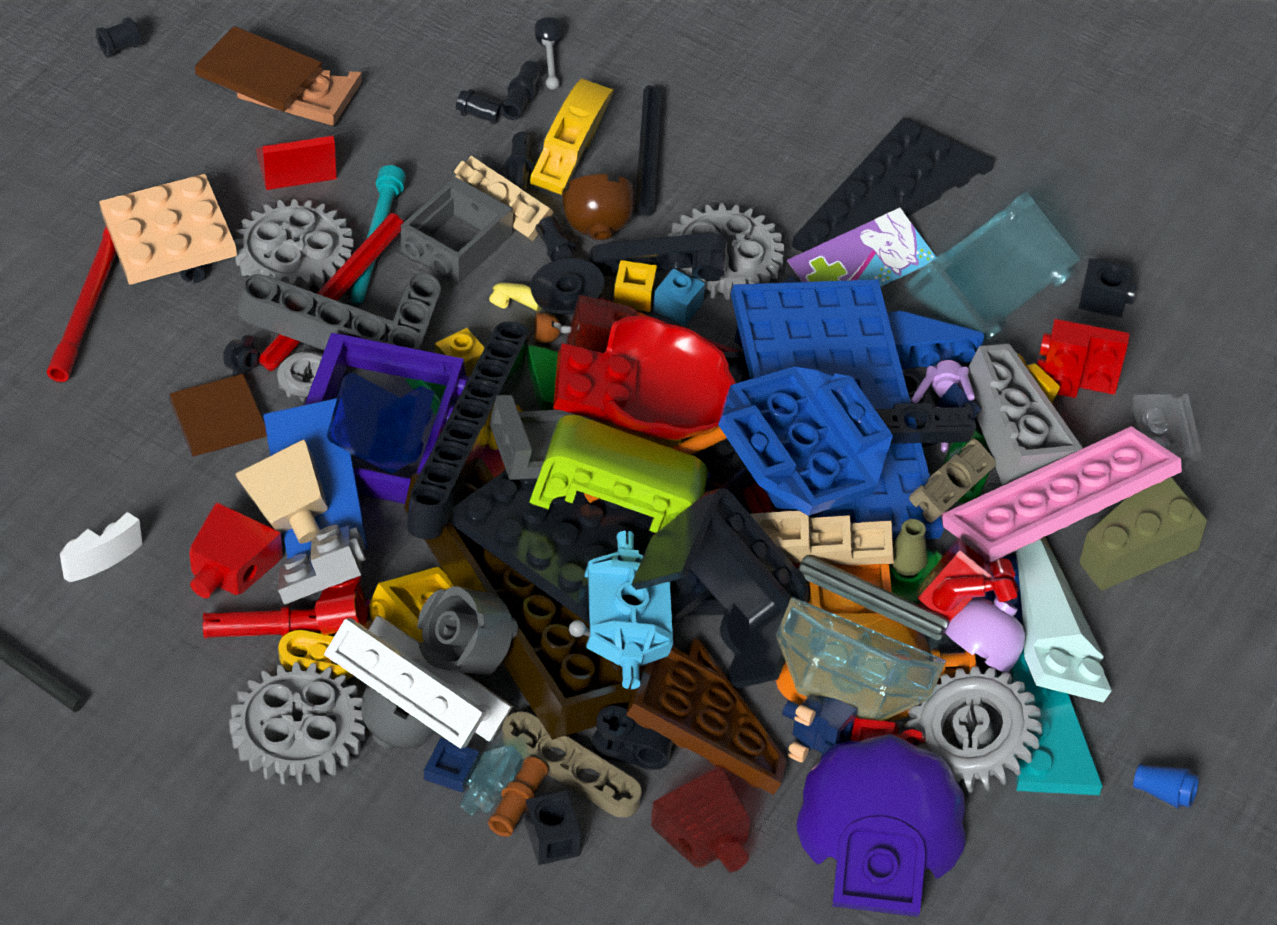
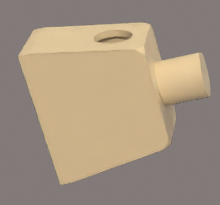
(287, 490)

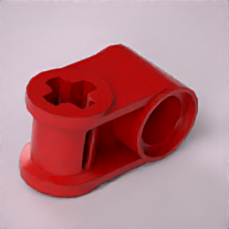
(340, 603)

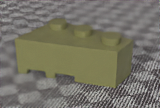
(1142, 535)

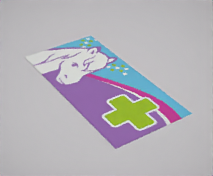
(874, 251)

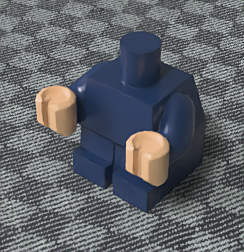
(819, 724)

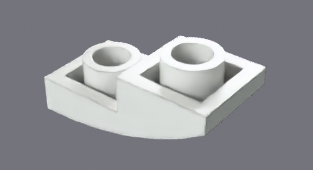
(96, 553)

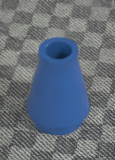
(1168, 784)

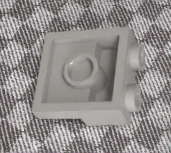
(333, 560)

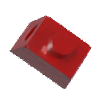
(232, 552)

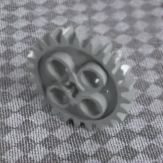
(294, 244)
(751, 246)
(297, 723)

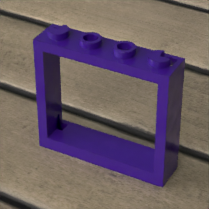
(397, 361)

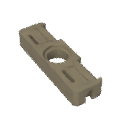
(941, 492)

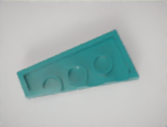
(1063, 756)

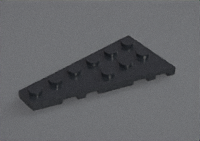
(902, 172)

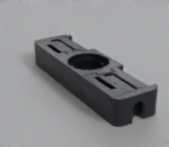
(939, 424)

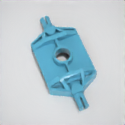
(625, 631)

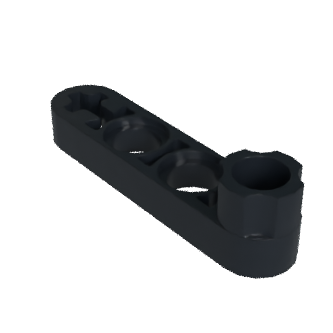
(701, 252)

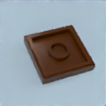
(217, 415)

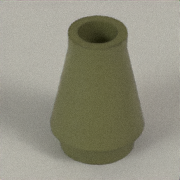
(910, 548)

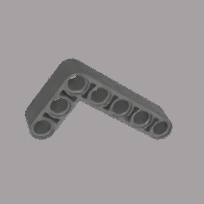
(314, 317)

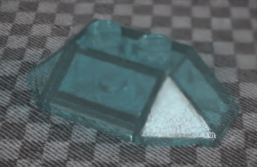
(854, 663)

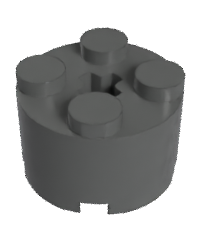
(465, 630)

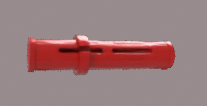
(259, 623)

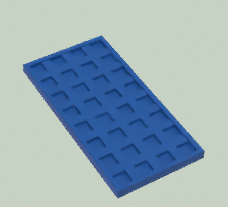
(844, 332)

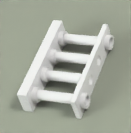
(396, 669)

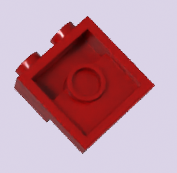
(1083, 357)

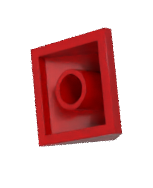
(297, 162)

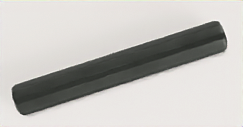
(873, 597)

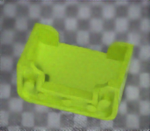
(618, 470)

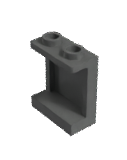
(523, 436)

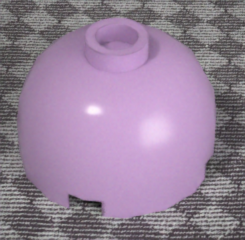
(989, 631)

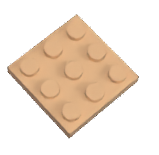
(167, 229)

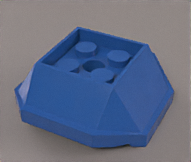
(806, 437)

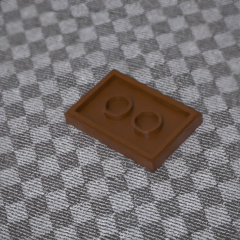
(258, 68)

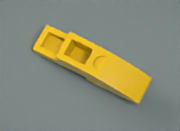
(570, 135)

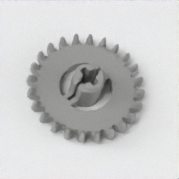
(985, 754)

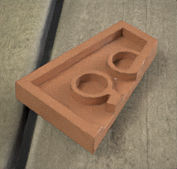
(323, 98)

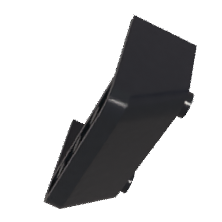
(741, 571)

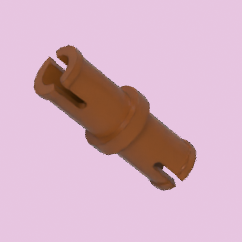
(515, 795)

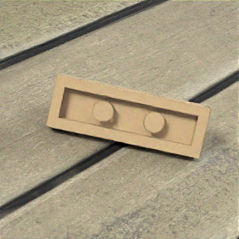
(526, 209)

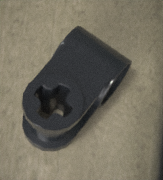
(630, 740)

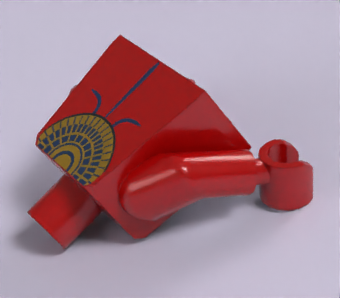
(961, 577)

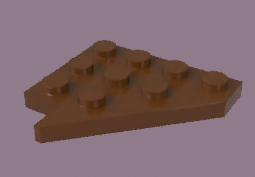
(702, 712)

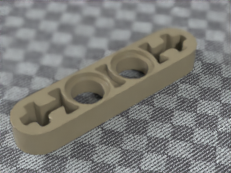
(576, 759)

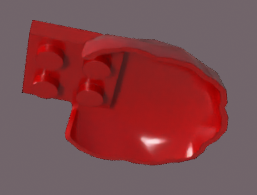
(646, 380)

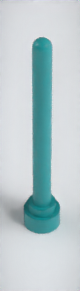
(389, 184)

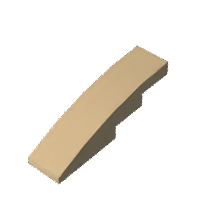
(829, 538)

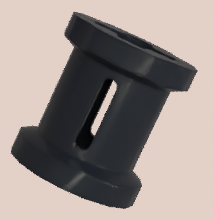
(118, 37)

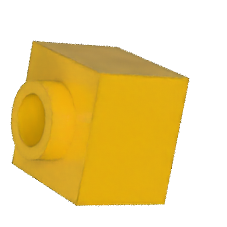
(635, 285)
(461, 345)

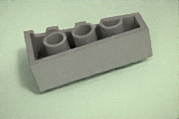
(1016, 414)

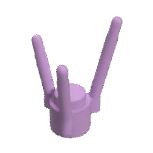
(942, 377)

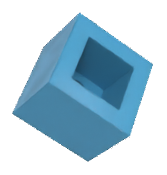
(679, 297)

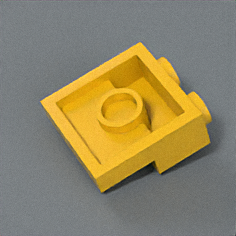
(403, 598)

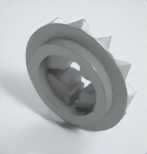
(294, 370)

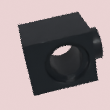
(1107, 288)
(555, 841)

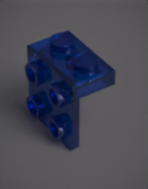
(380, 424)

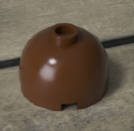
(598, 205)

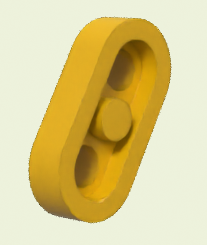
(313, 647)

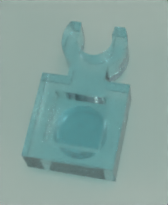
(491, 774)

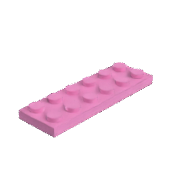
(1061, 493)

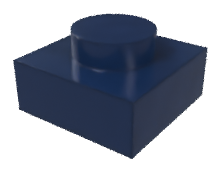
(451, 765)

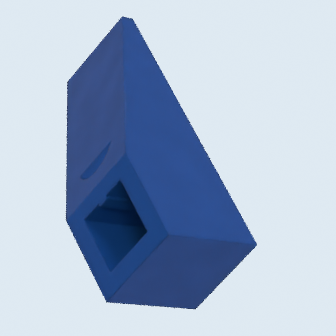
(930, 341)

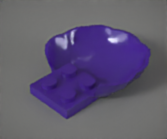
(884, 819)

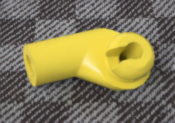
(519, 292)

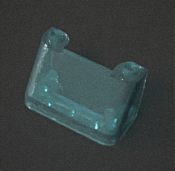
(995, 269)

